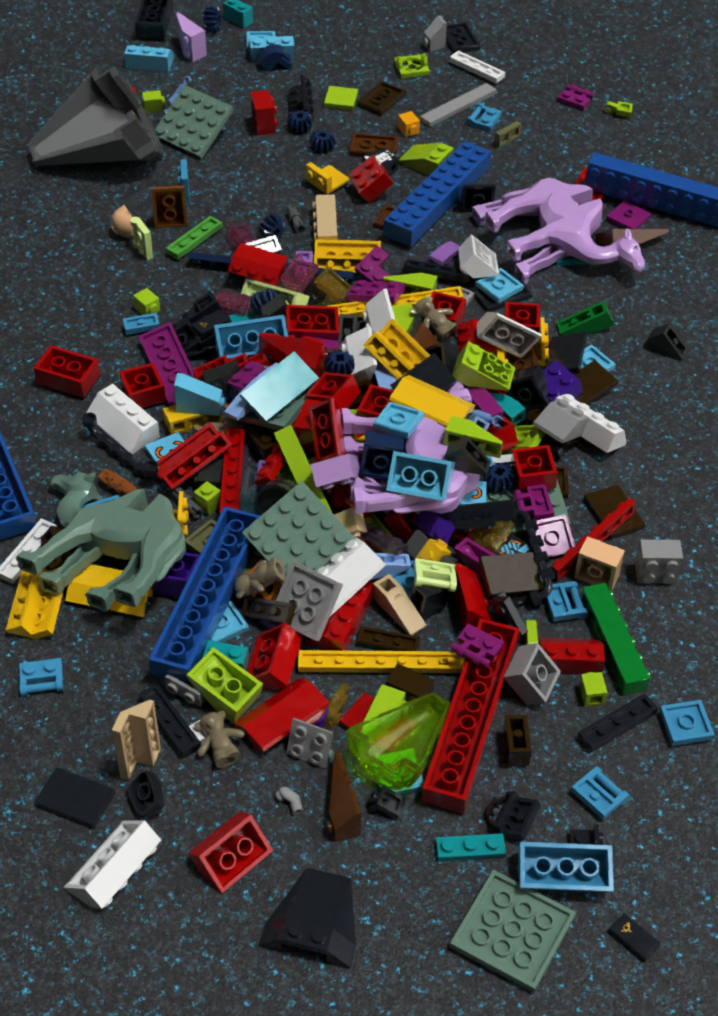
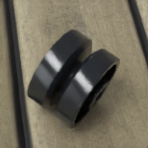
(272, 493)

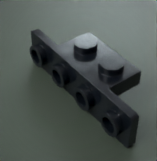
(301, 96)
(481, 514)

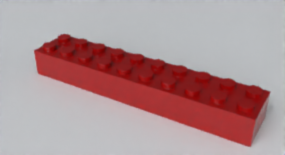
(468, 724)

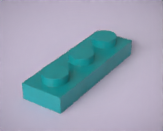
(470, 847)

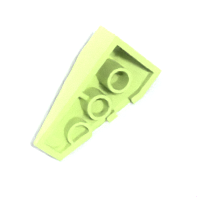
(292, 298)

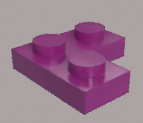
(370, 265)
(245, 376)

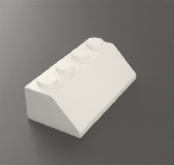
(123, 419)
(598, 430)
(352, 568)
(113, 863)

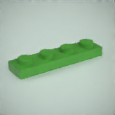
(193, 237)

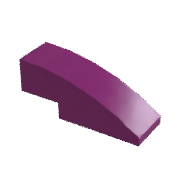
(484, 401)
(470, 553)

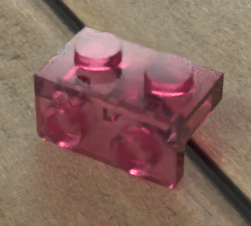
(240, 233)
(298, 274)
(233, 302)

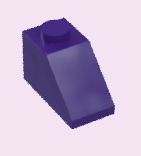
(435, 525)

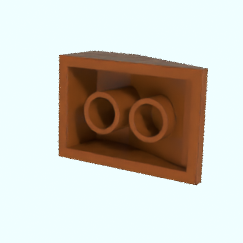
(169, 206)

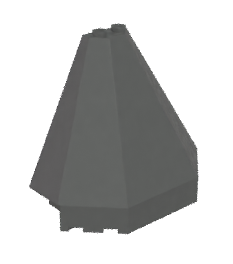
(97, 126)

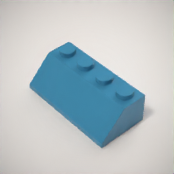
(243, 336)
(565, 867)

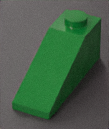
(588, 320)

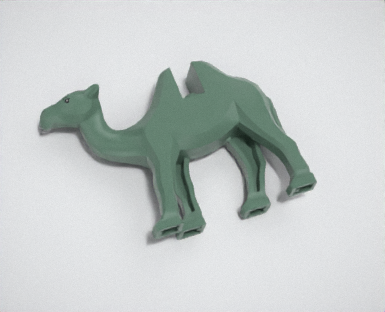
(116, 528)

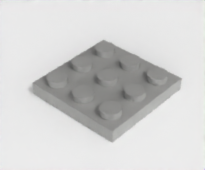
(313, 596)

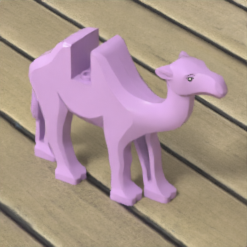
(565, 221)
(425, 441)

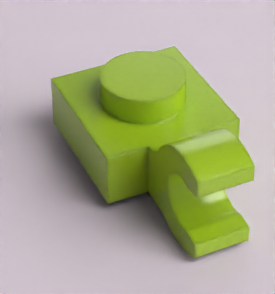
(621, 108)

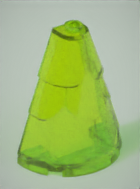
(399, 741)

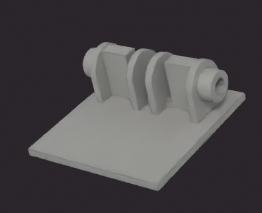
(310, 743)

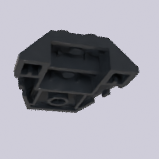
(190, 340)
(315, 918)

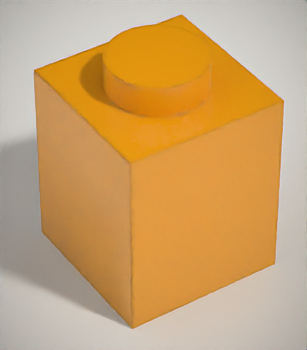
(408, 124)

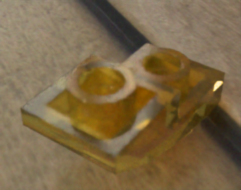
(336, 705)

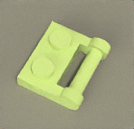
(142, 238)
(435, 574)

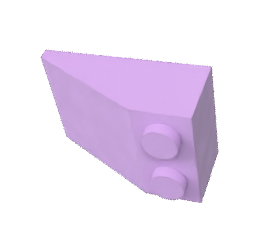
(191, 38)
(336, 470)

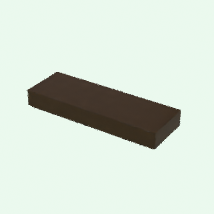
(268, 610)
(386, 640)

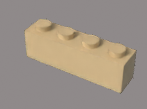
(325, 218)

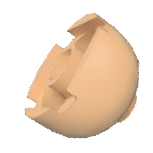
(121, 222)

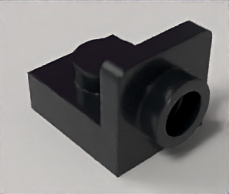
(386, 802)
(592, 837)

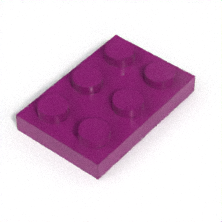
(364, 291)

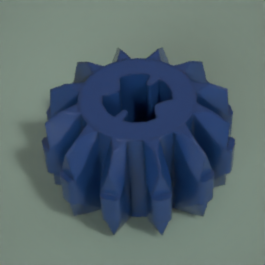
(212, 18)
(299, 121)
(322, 141)
(271, 226)
(260, 299)
(339, 362)
(500, 477)

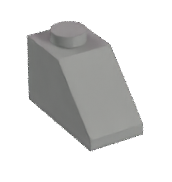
(435, 35)

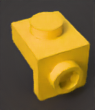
(434, 550)

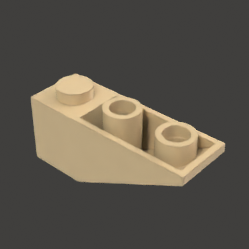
(396, 603)

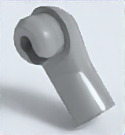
(292, 797)

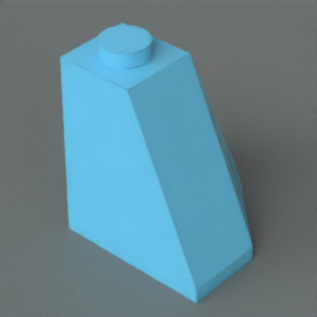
(197, 396)

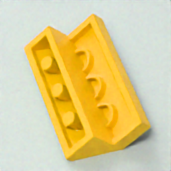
(342, 254)
(395, 349)
(431, 400)
(98, 576)
(33, 609)

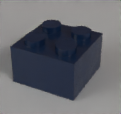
(378, 454)

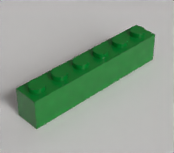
(614, 634)

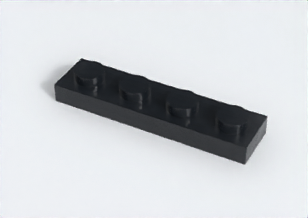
(443, 272)
(171, 721)
(617, 722)

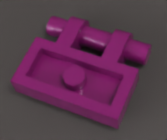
(571, 98)
(539, 501)
(480, 642)

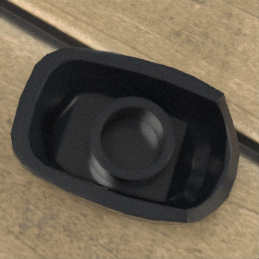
(146, 794)

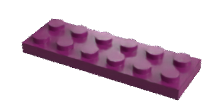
(168, 356)

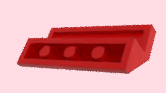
(192, 456)
(274, 717)

